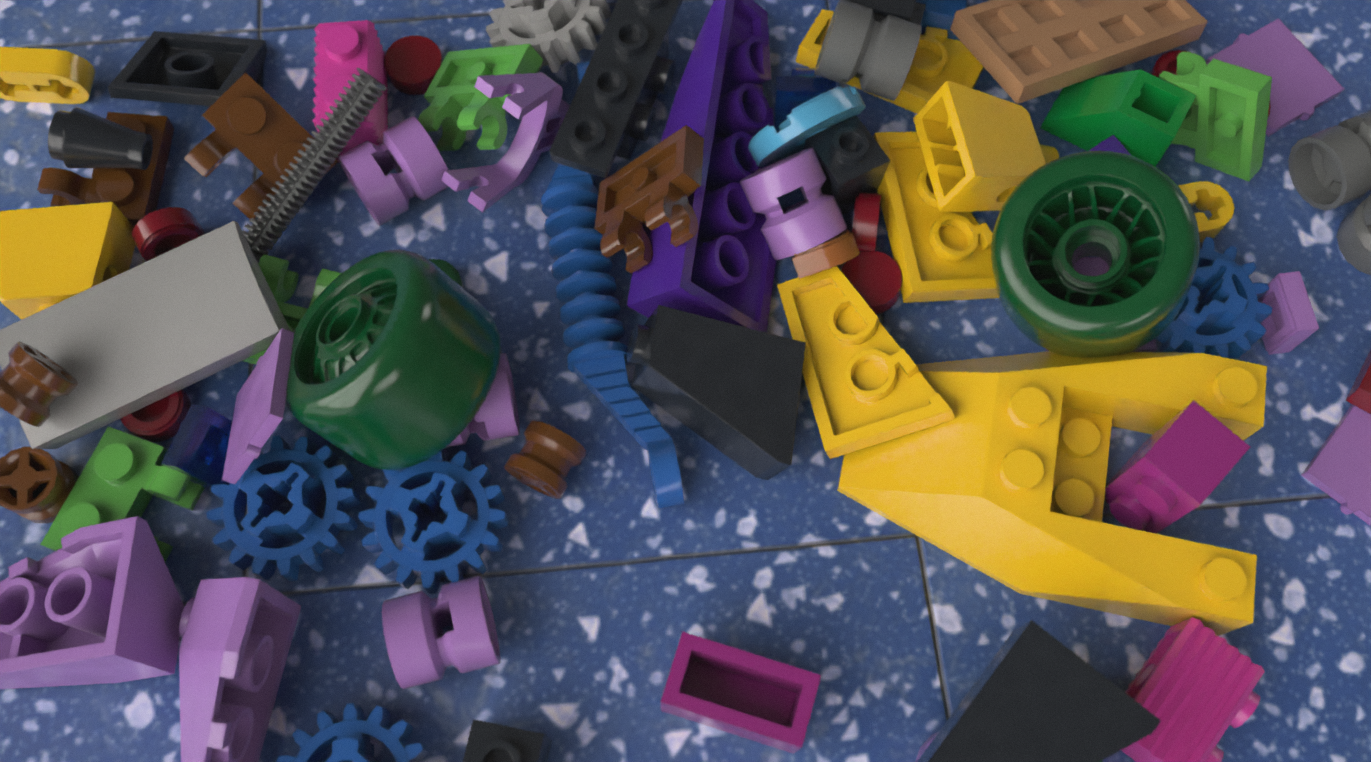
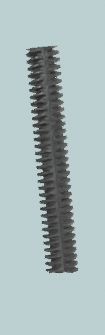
(313, 163)

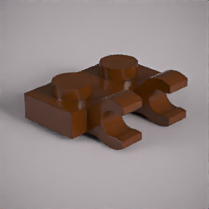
(260, 130)
(130, 189)
(651, 192)

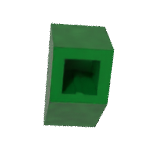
(1129, 105)

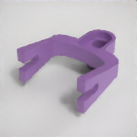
(540, 106)

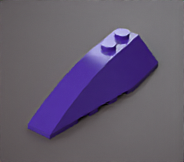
(728, 264)

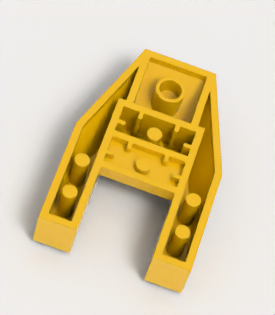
(1025, 477)

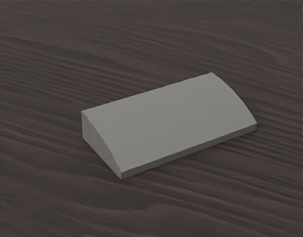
(150, 332)

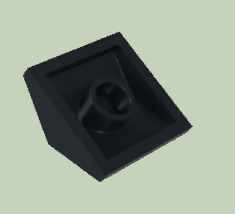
(188, 68)

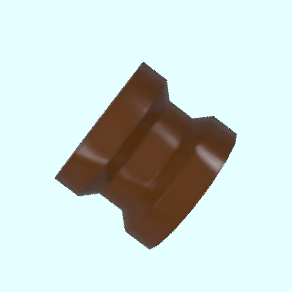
(32, 384)
(545, 459)
(23, 472)

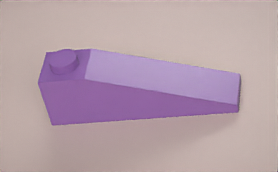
(90, 611)
(231, 667)

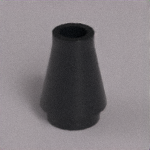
(95, 142)

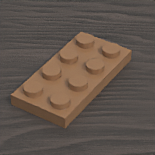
(1057, 43)

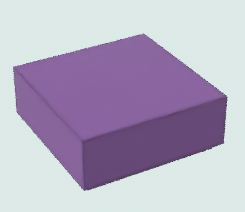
(1291, 314)

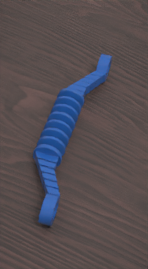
(590, 314)

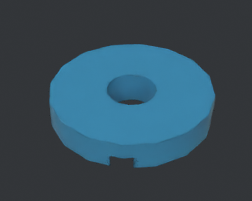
(805, 122)

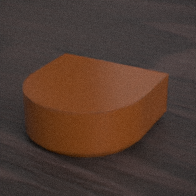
(826, 255)

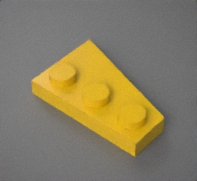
(933, 64)
(937, 251)
(854, 369)

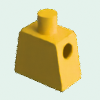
(977, 148)
(60, 253)

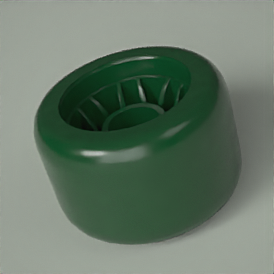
(1104, 209)
(392, 361)

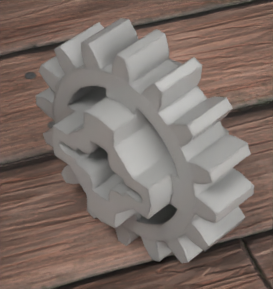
(551, 26)

